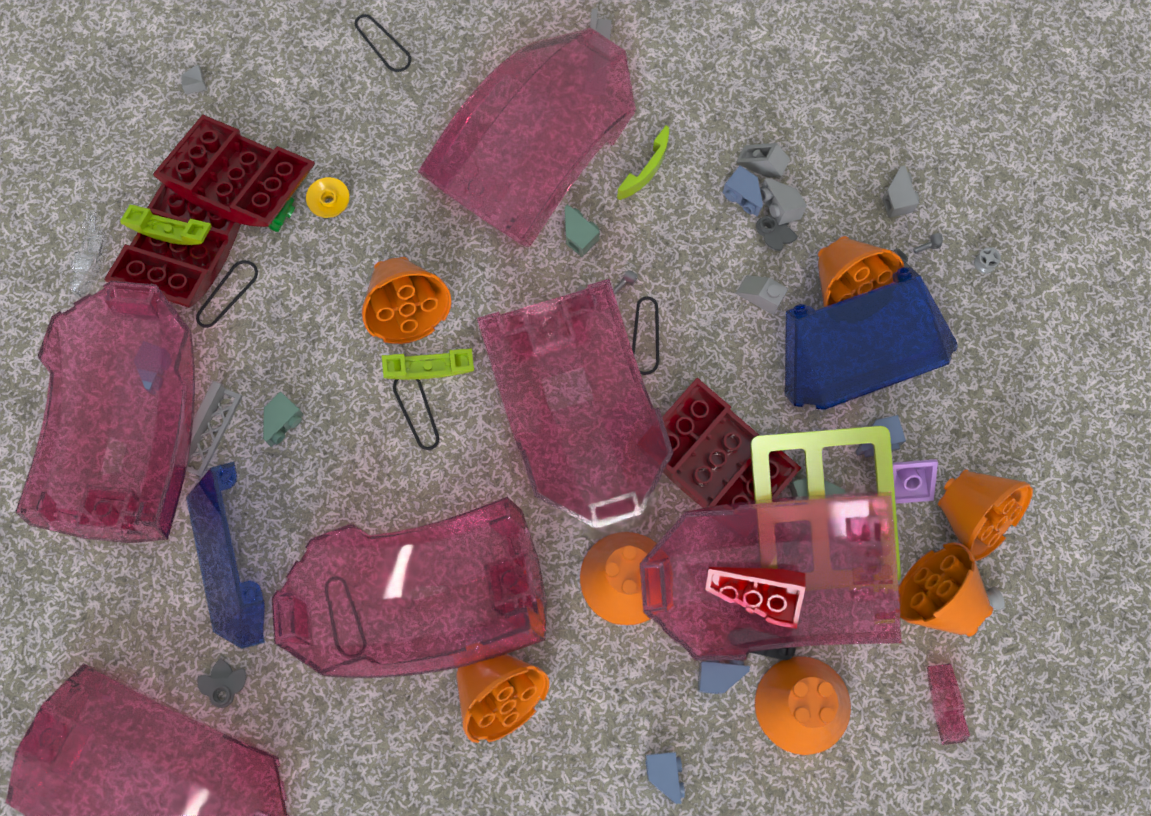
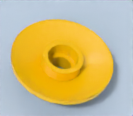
(324, 189)

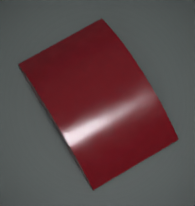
(232, 173)
(177, 269)
(714, 451)

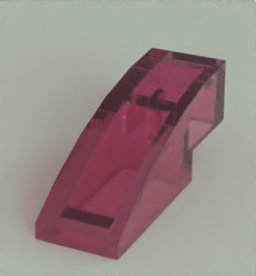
(947, 704)

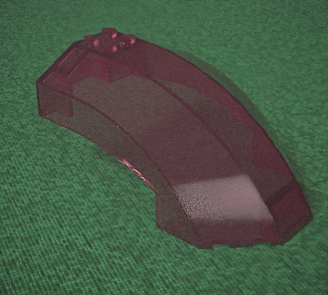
(533, 130)
(578, 405)
(107, 446)
(834, 538)
(414, 596)
(125, 753)

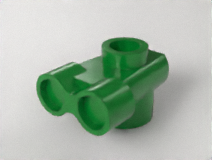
(285, 212)

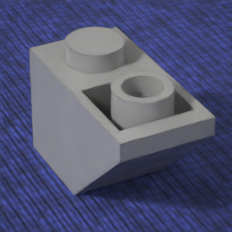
(900, 196)
(783, 201)

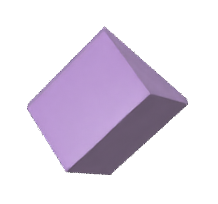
(915, 480)

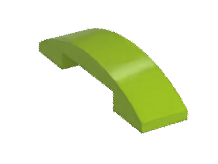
(632, 183)
(165, 229)
(427, 366)

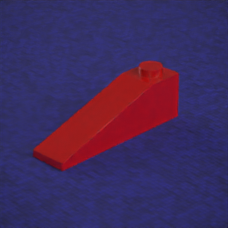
(765, 591)

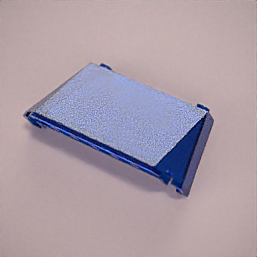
(864, 343)
(233, 605)

